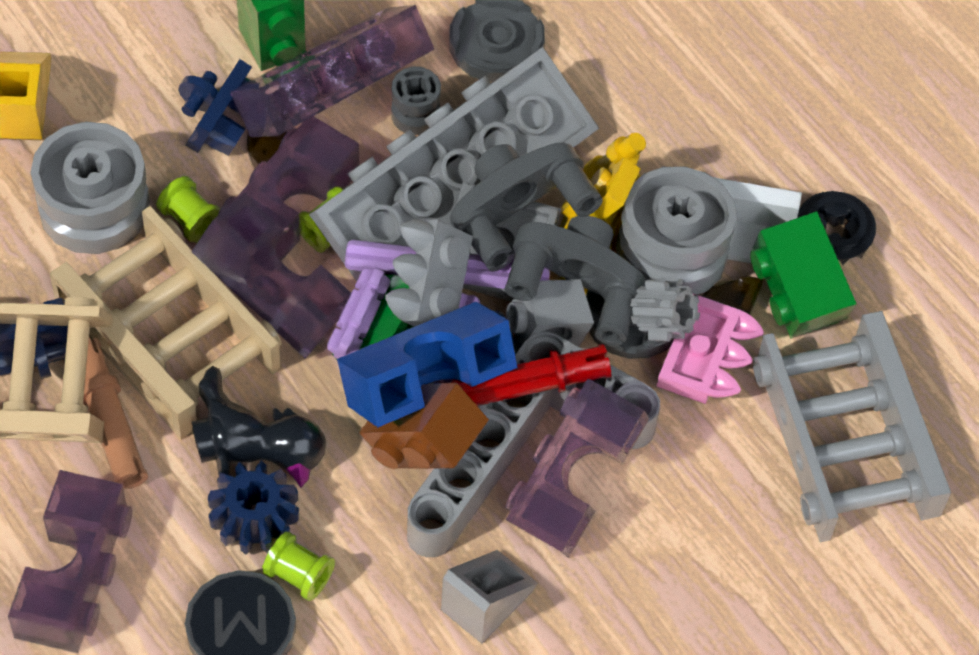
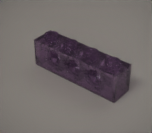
(332, 71)

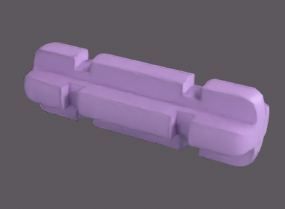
(358, 312)

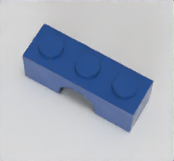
(461, 345)

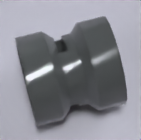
(414, 98)

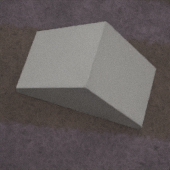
(484, 593)

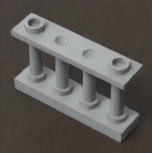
(887, 392)

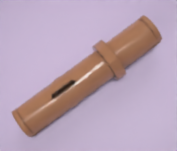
(103, 401)

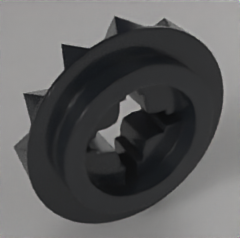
(838, 209)

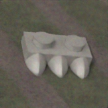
(432, 274)

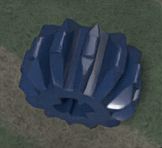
(234, 500)

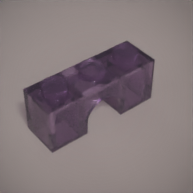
(307, 162)
(243, 255)
(593, 424)
(60, 604)

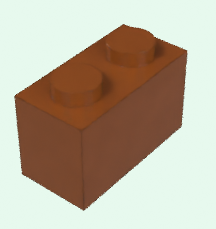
(430, 436)

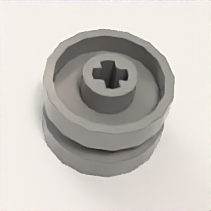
(90, 187)
(678, 227)

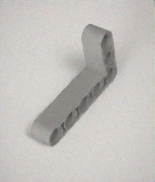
(511, 429)

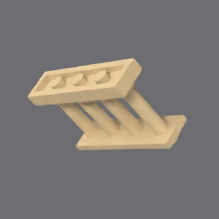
(145, 364)
(71, 418)

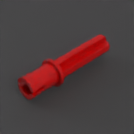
(542, 375)

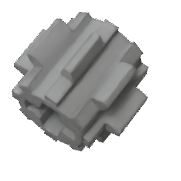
(665, 309)

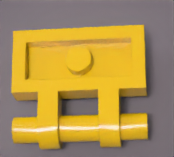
(611, 175)

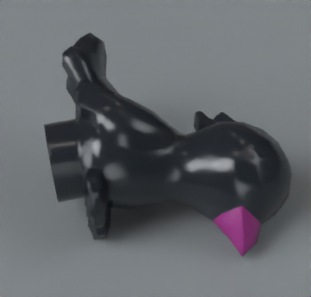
(239, 435)

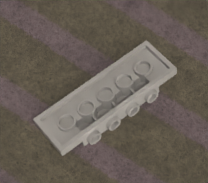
(426, 172)

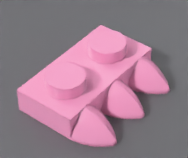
(697, 360)

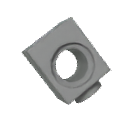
(556, 308)

